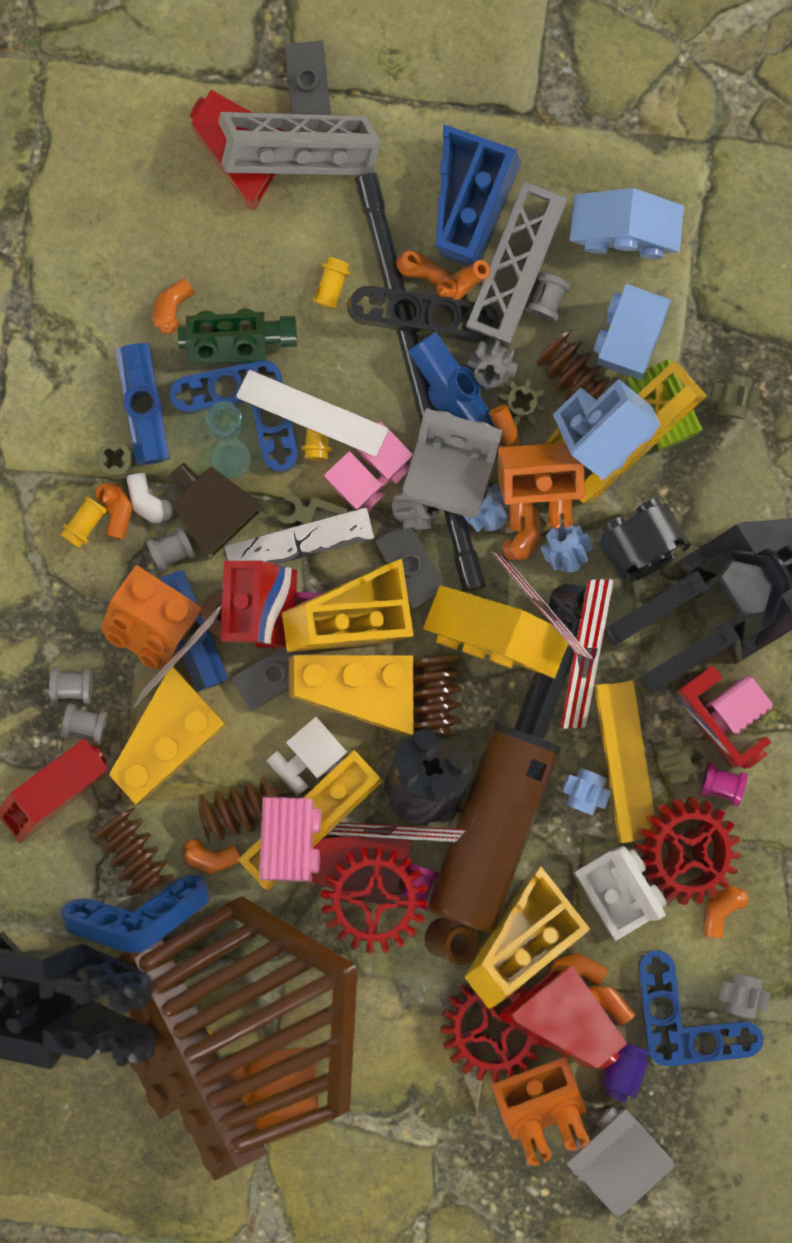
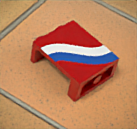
(254, 602)
(688, 696)

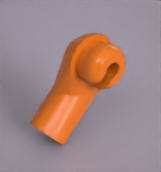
(416, 265)
(463, 280)
(118, 507)
(525, 541)
(208, 861)
(719, 907)
(613, 1003)

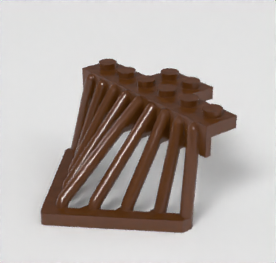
(186, 1061)

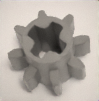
(492, 364)
(412, 513)
(744, 995)

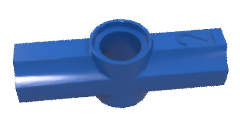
(451, 386)
(146, 428)
(202, 657)

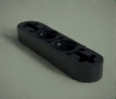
(423, 309)

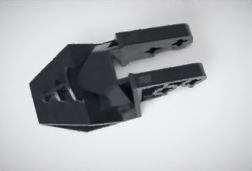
(756, 572)
(43, 1020)

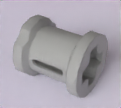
(547, 296)
(171, 548)
(71, 685)
(84, 724)

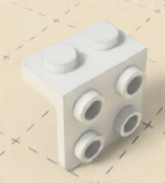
(620, 891)

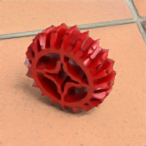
(699, 838)
(370, 933)
(461, 1039)

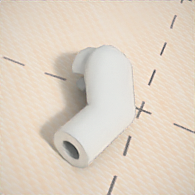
(145, 503)

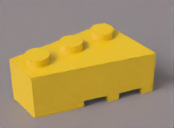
(354, 614)
(495, 630)
(357, 686)
(525, 939)

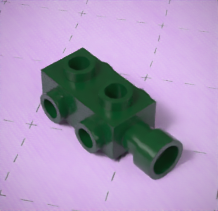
(232, 341)

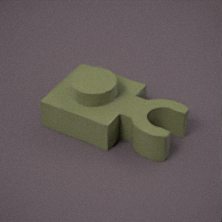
(316, 511)

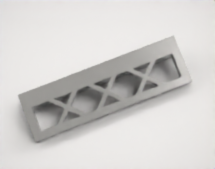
(299, 148)
(531, 268)

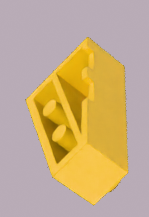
(165, 738)

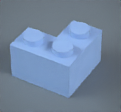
(627, 222)
(634, 331)
(605, 429)

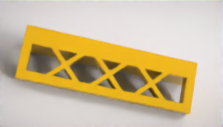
(668, 417)
(624, 758)
(335, 796)

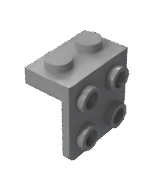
(451, 463)
(619, 1160)

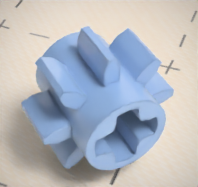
(492, 511)
(566, 548)
(586, 791)

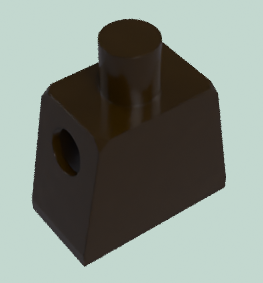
(212, 507)

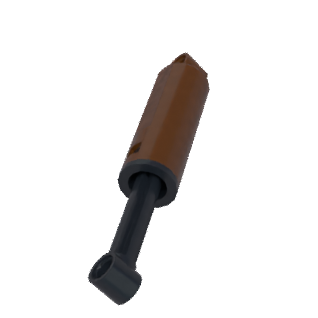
(500, 810)

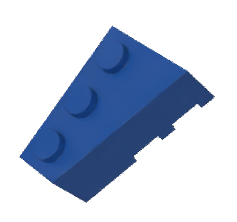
(472, 193)

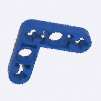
(200, 405)
(138, 929)
(685, 1035)

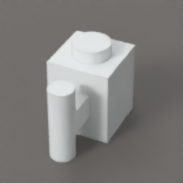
(314, 749)

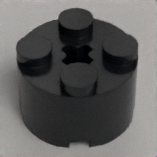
(643, 541)
(428, 778)

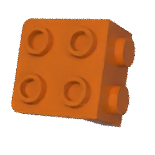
(149, 618)
(278, 1086)

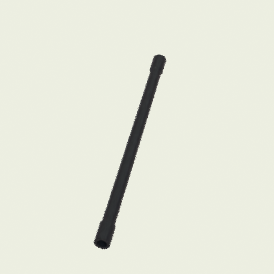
(374, 209)

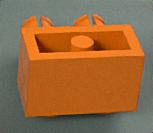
(539, 475)
(540, 1100)

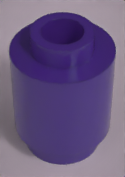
(626, 1073)

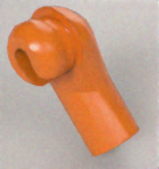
(166, 306)
(503, 420)
(584, 967)

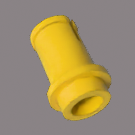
(331, 282)
(316, 446)
(82, 522)

